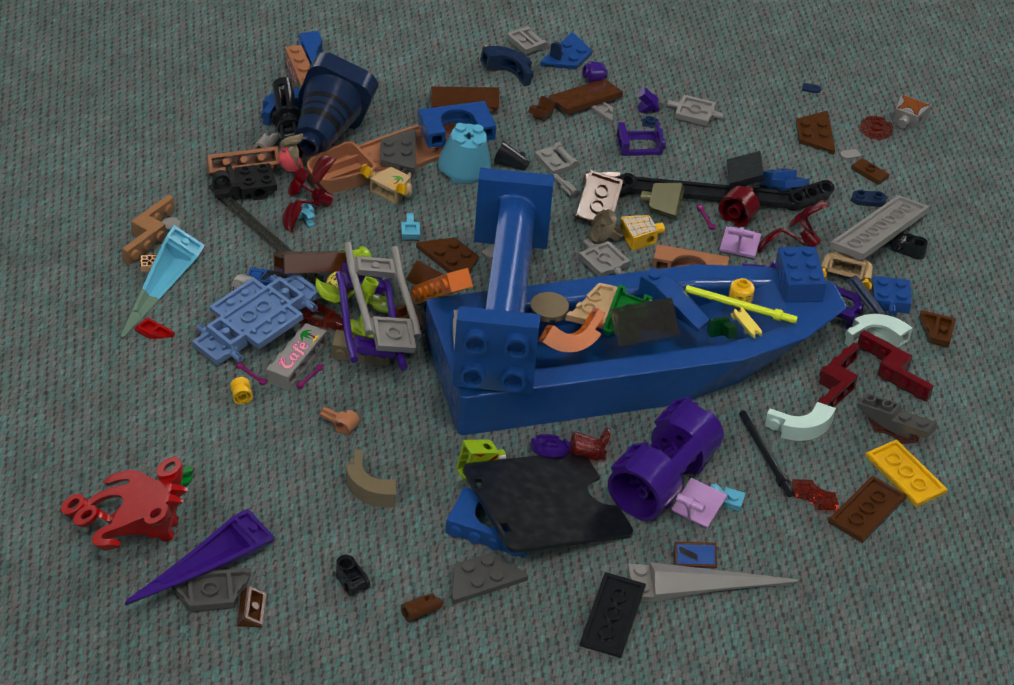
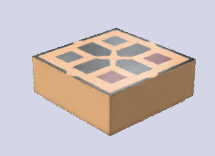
(146, 262)

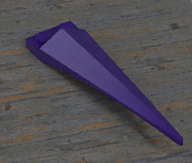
(231, 542)

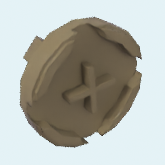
(605, 227)

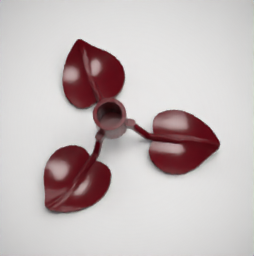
(319, 195)
(808, 235)

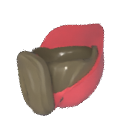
(289, 153)

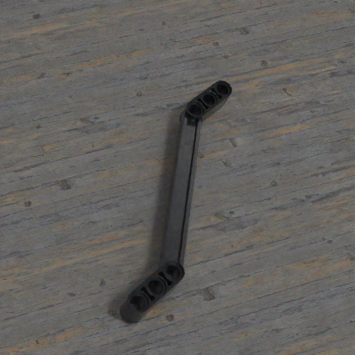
(792, 200)

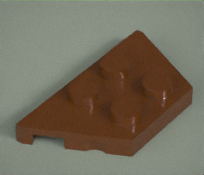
(816, 131)
(449, 254)

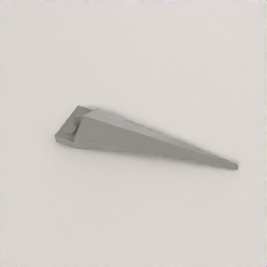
(677, 581)

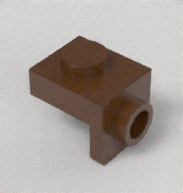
(543, 109)

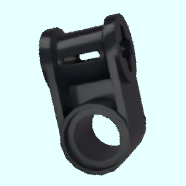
(911, 245)
(351, 575)

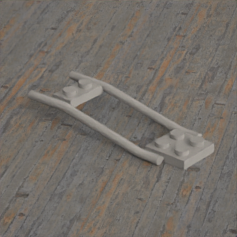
(388, 332)

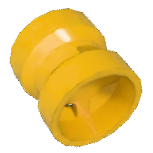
(241, 390)

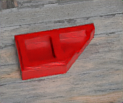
(153, 330)

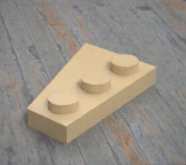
(599, 297)

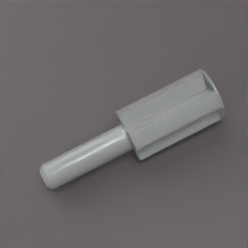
(566, 186)

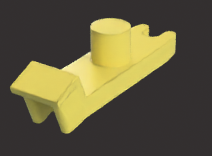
(747, 322)

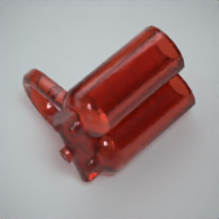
(590, 446)

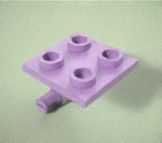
(740, 242)
(699, 503)

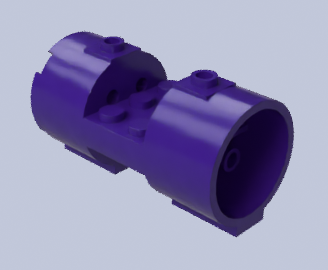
(650, 476)

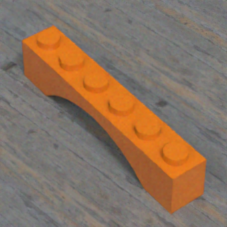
(441, 286)

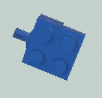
(784, 179)
(892, 294)

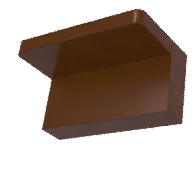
(422, 272)

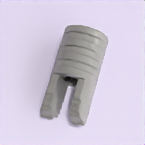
(266, 141)

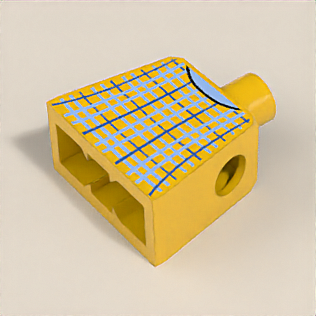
(640, 231)

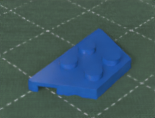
(574, 54)

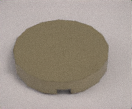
(549, 306)

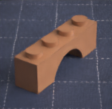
(674, 257)

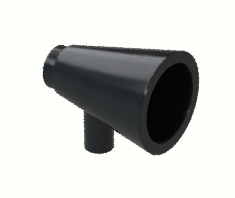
(510, 157)

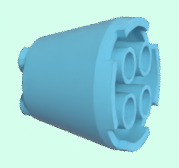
(465, 154)

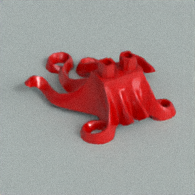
(146, 508)

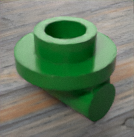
(187, 475)

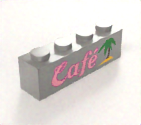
(296, 356)

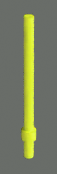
(777, 314)

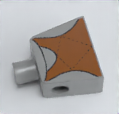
(911, 112)

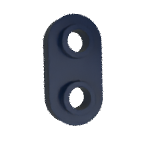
(869, 198)

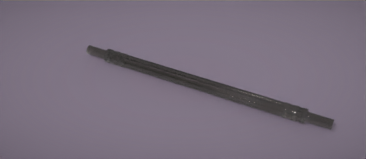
(261, 230)

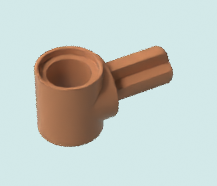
(343, 421)

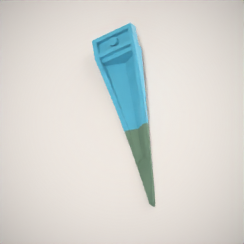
(172, 260)

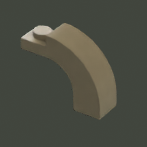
(367, 488)

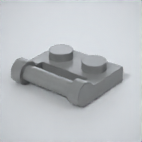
(527, 40)
(552, 162)

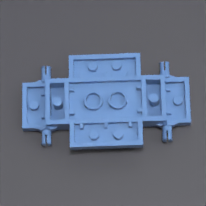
(254, 315)

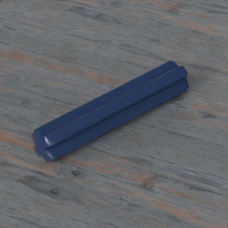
(865, 295)

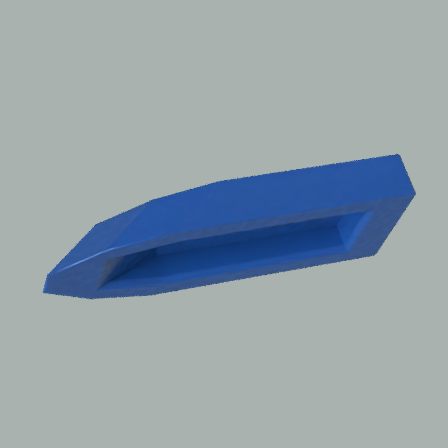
(633, 377)

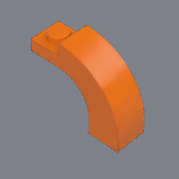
(584, 337)

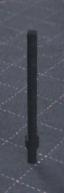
(781, 478)

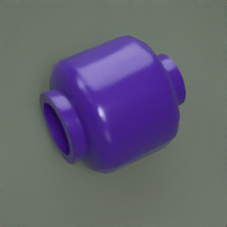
(594, 71)

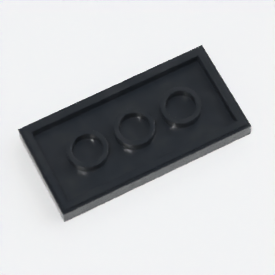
(745, 169)
(612, 615)

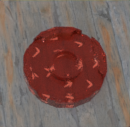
(876, 128)

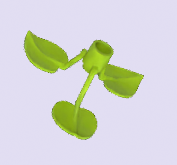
(368, 287)

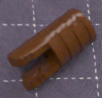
(421, 606)

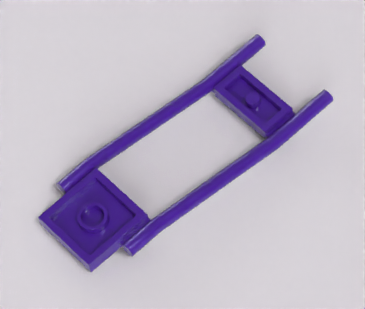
(360, 344)

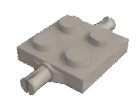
(695, 110)
(603, 258)

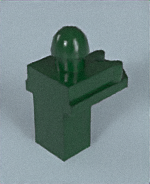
(722, 326)

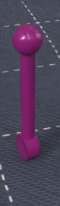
(711, 226)
(262, 381)
(300, 384)

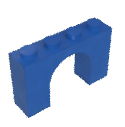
(432, 121)
(464, 524)

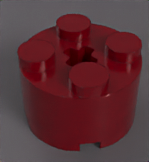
(739, 206)

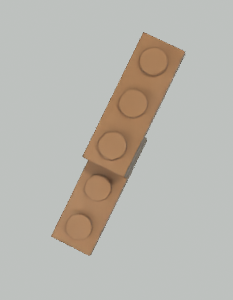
(148, 229)

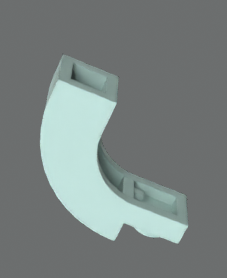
(882, 326)
(801, 427)

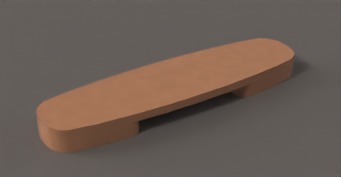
(351, 157)

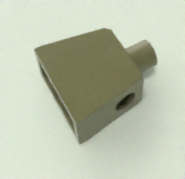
(665, 199)

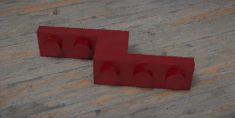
(895, 366)
(838, 378)

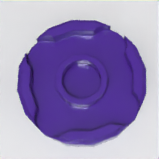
(550, 445)

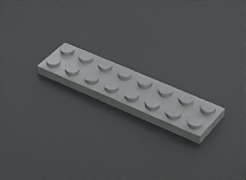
(879, 227)

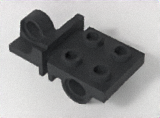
(251, 180)

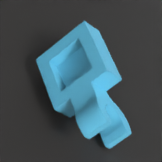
(307, 214)
(410, 230)
(734, 497)

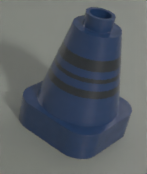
(332, 100)

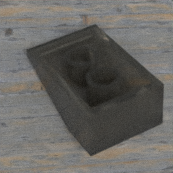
(645, 323)

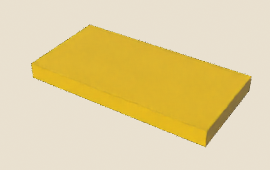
(906, 473)

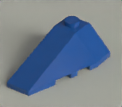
(662, 286)

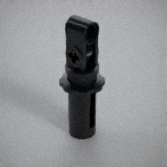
(287, 116)

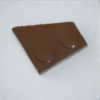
(937, 327)

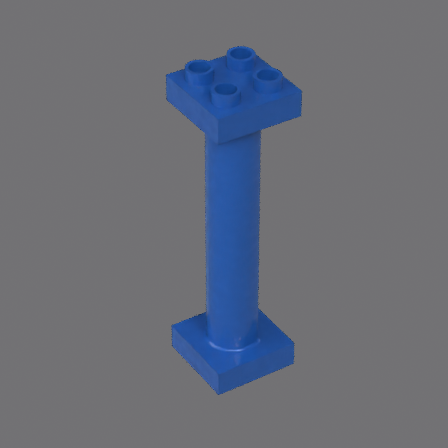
(500, 342)

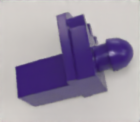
(648, 102)

